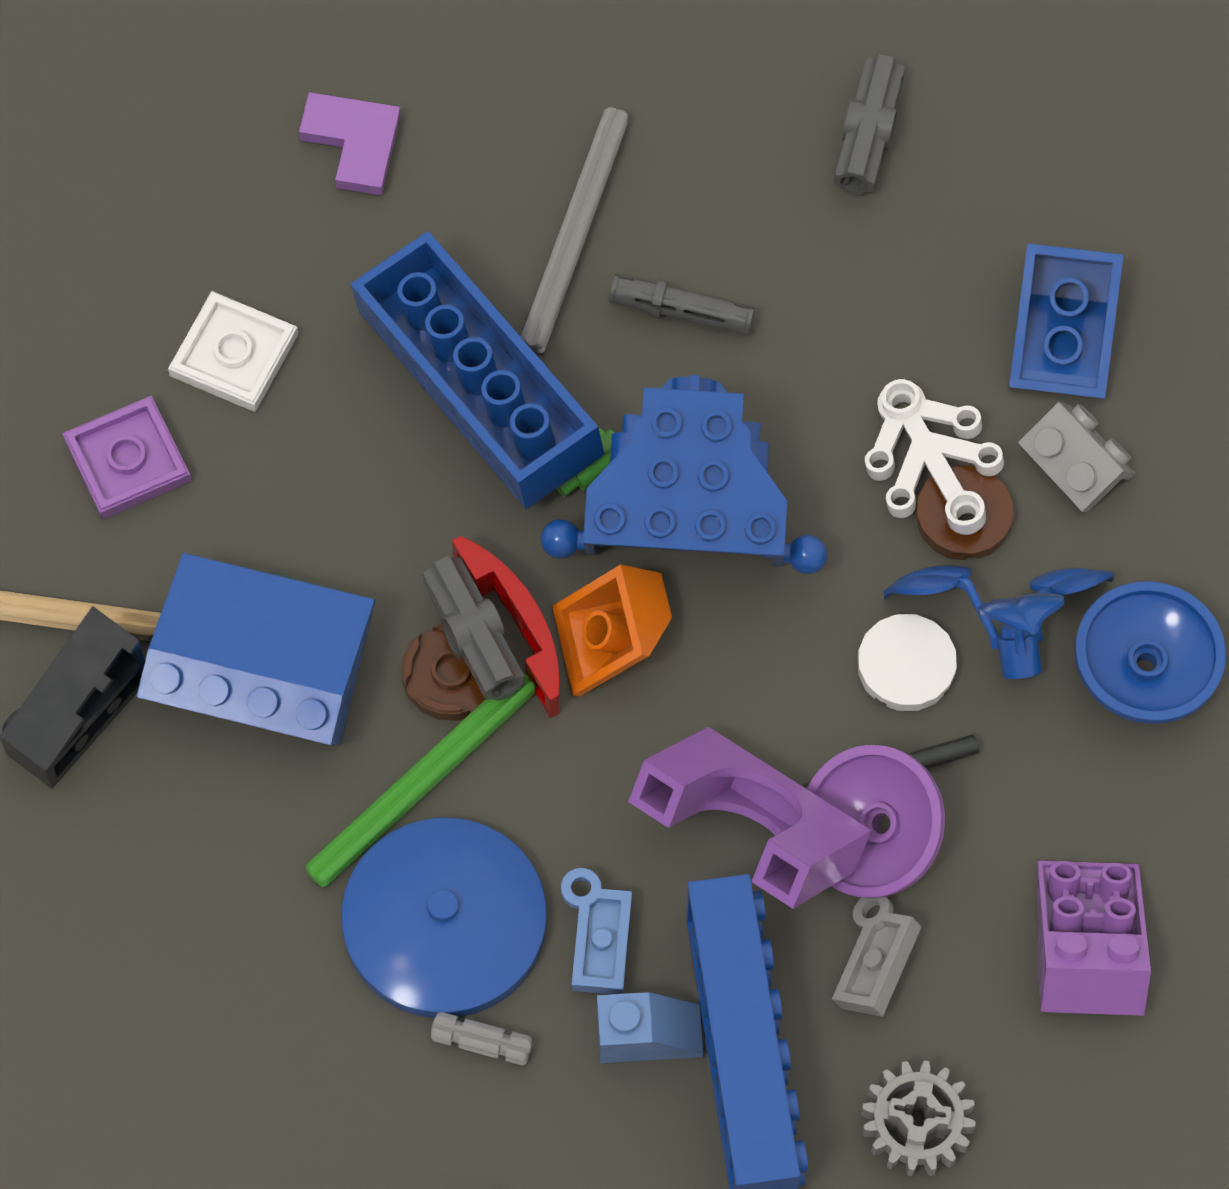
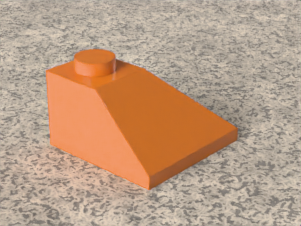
(611, 625)

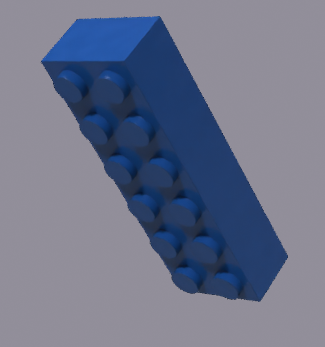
(478, 369)
(741, 1035)

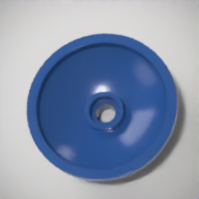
(1157, 626)

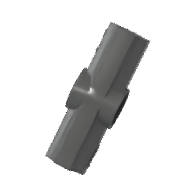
(869, 125)
(473, 628)

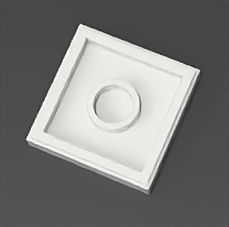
(233, 351)

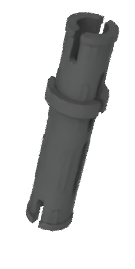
(682, 304)

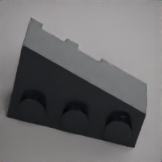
(75, 698)

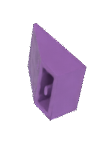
(1091, 938)

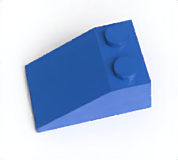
(1066, 320)

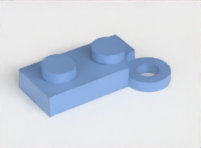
(600, 934)

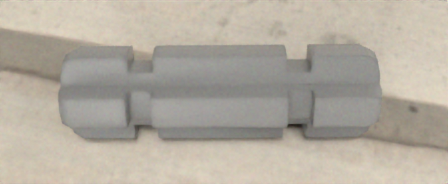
(481, 1038)

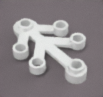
(930, 450)

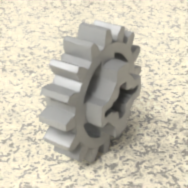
(898, 1117)

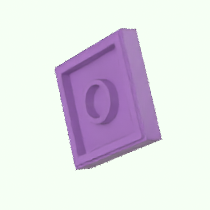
(126, 457)

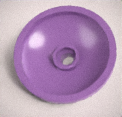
(880, 783)

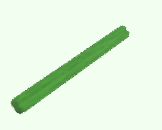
(414, 785)

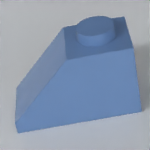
(647, 1028)

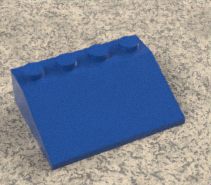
(257, 649)

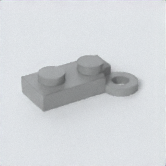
(876, 958)

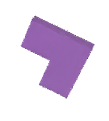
(364, 132)

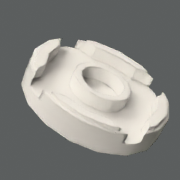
(906, 662)

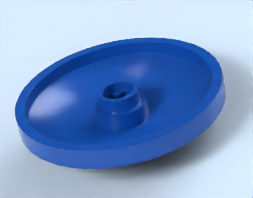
(444, 917)

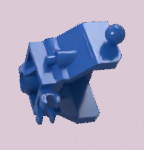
(687, 482)

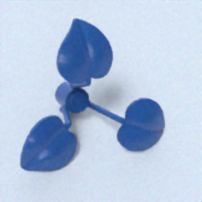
(1021, 615)

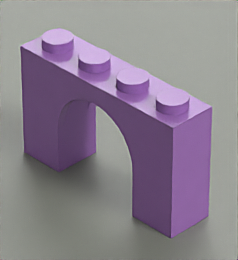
(706, 771)

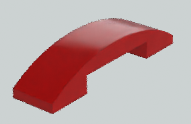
(493, 575)

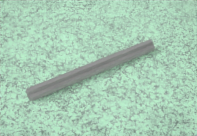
(574, 229)

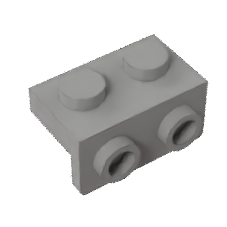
(1077, 455)

